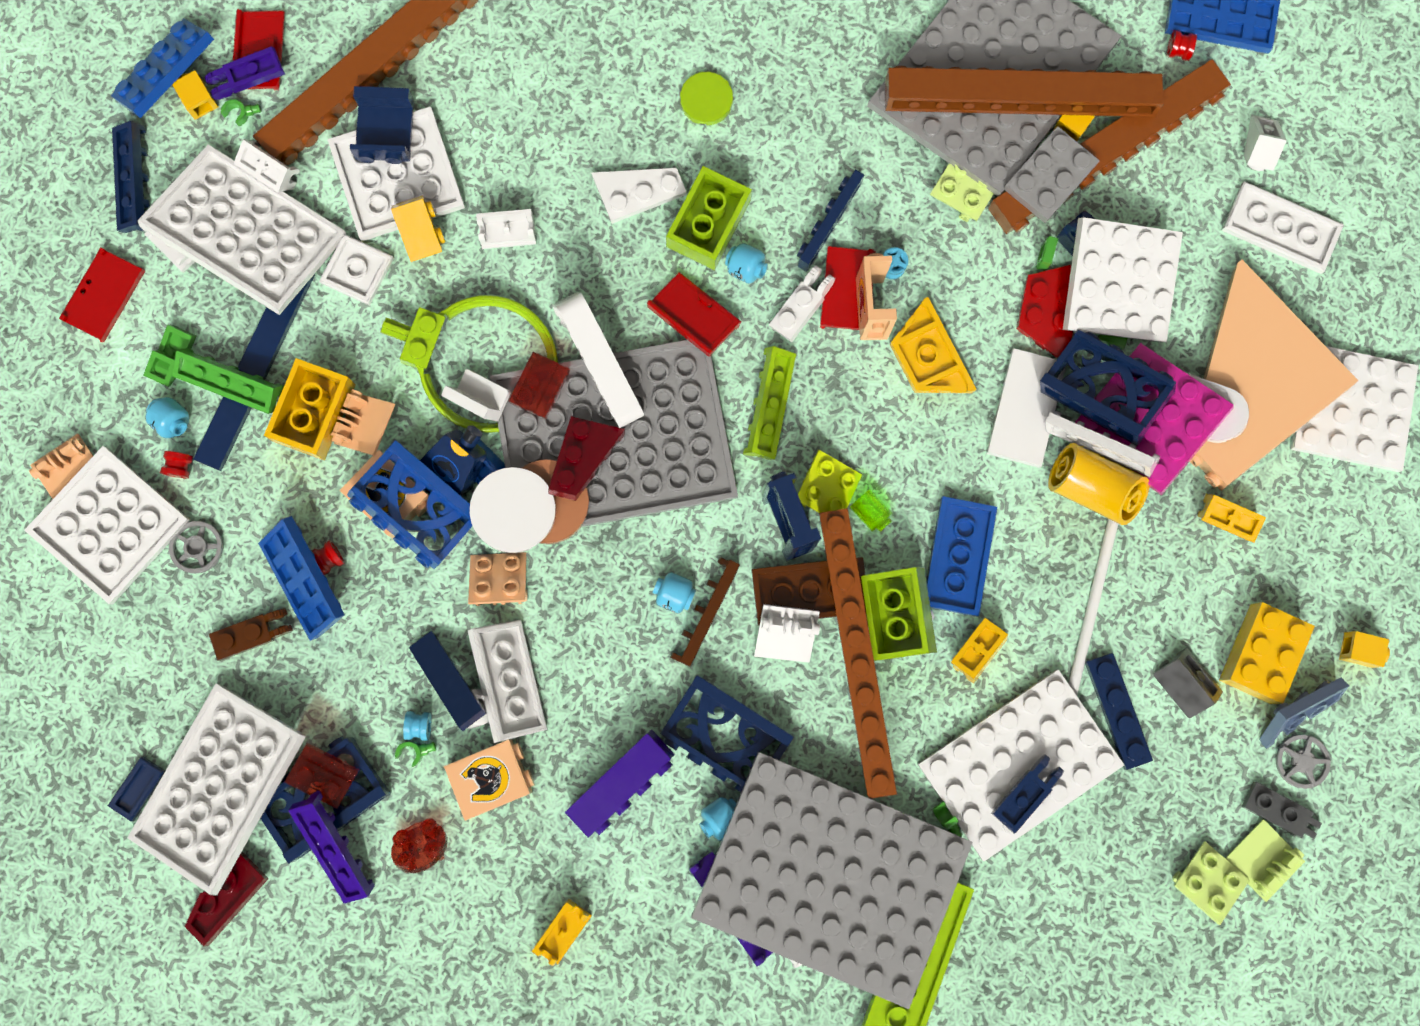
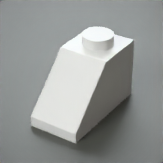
(1263, 143)

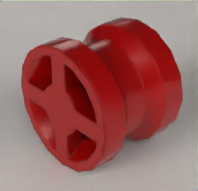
(1181, 45)
(176, 464)
(328, 557)

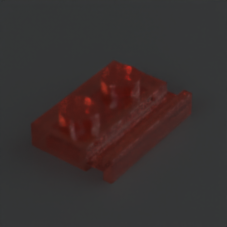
(539, 385)
(323, 773)

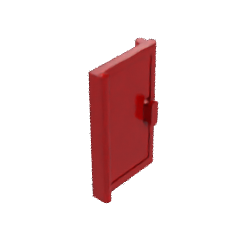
(257, 32)
(104, 297)
(840, 302)
(686, 310)

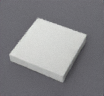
(356, 269)

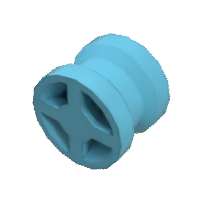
(899, 259)
(417, 725)

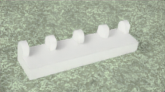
(1101, 444)

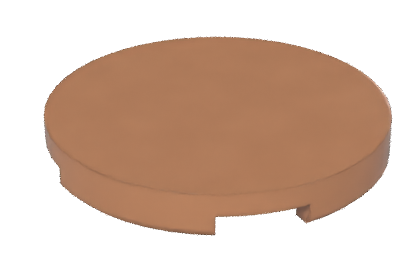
(569, 513)

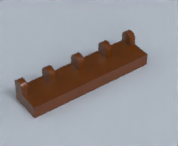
(709, 613)

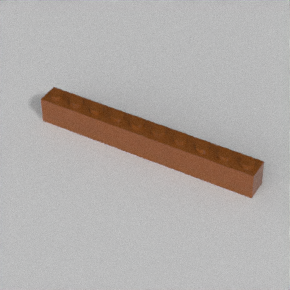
(364, 66)
(1023, 91)
(1129, 134)
(857, 653)

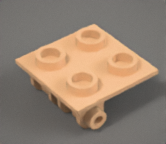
(363, 423)
(61, 464)
(497, 578)

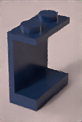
(383, 124)

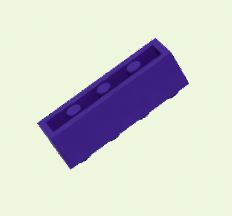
(620, 783)

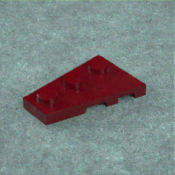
(581, 454)
(215, 912)

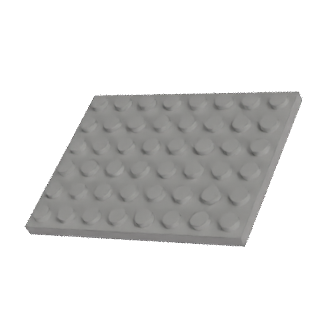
(997, 37)
(666, 458)
(832, 880)

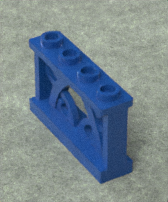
(409, 466)

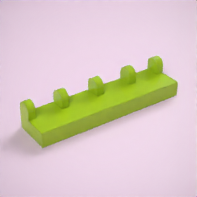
(770, 403)

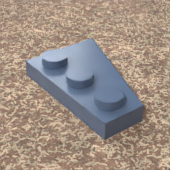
(1307, 704)

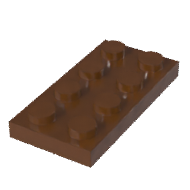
(797, 587)

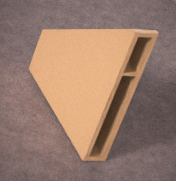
(1275, 367)

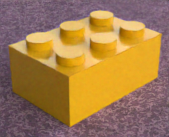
(309, 409)
(1266, 653)

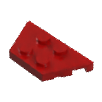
(1044, 309)

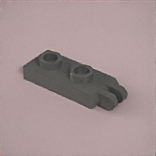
(1280, 811)

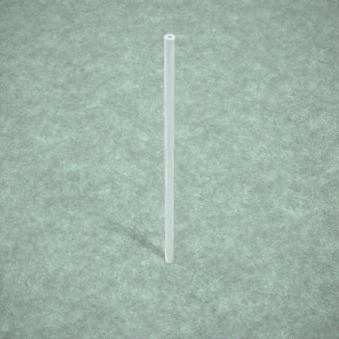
(1092, 605)

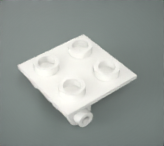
(786, 633)

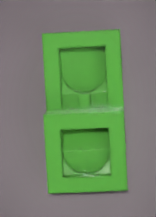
(162, 360)

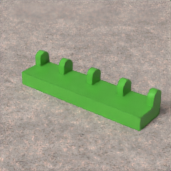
(226, 380)

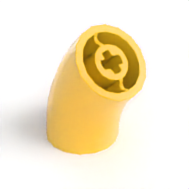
(1098, 484)

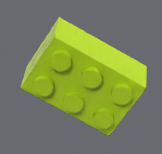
(708, 218)
(899, 613)

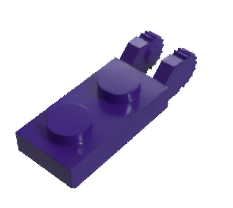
(245, 73)

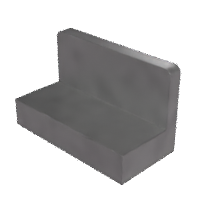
(1188, 684)

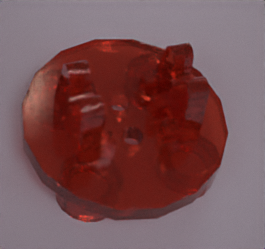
(419, 846)

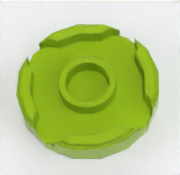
(706, 98)

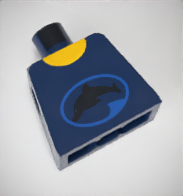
(457, 458)

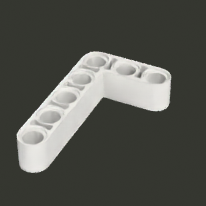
(598, 358)

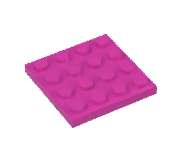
(1181, 425)

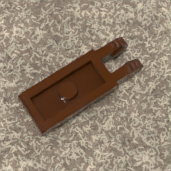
(247, 634)

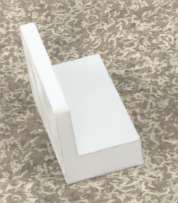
(478, 395)

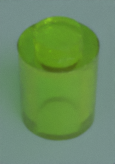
(872, 511)

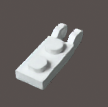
(801, 305)

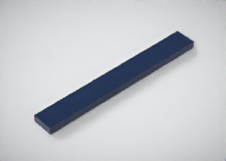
(256, 361)

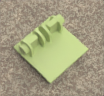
(962, 193)
(1265, 860)
(1211, 883)

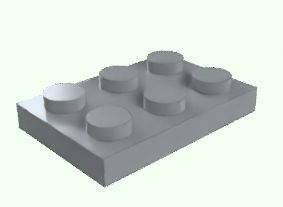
(1051, 174)

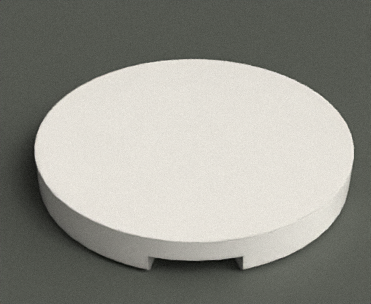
(512, 510)

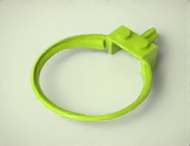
(424, 334)

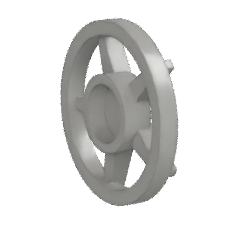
(196, 547)
(1303, 761)

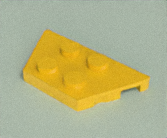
(929, 354)

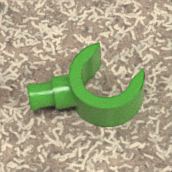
(247, 110)
(421, 750)
(946, 819)

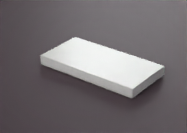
(1282, 227)
(1022, 410)
(507, 680)

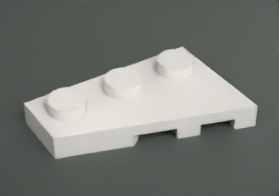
(637, 190)

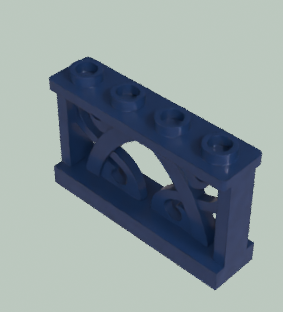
(1120, 421)
(790, 516)
(713, 697)
(361, 801)

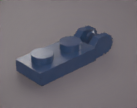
(1026, 795)

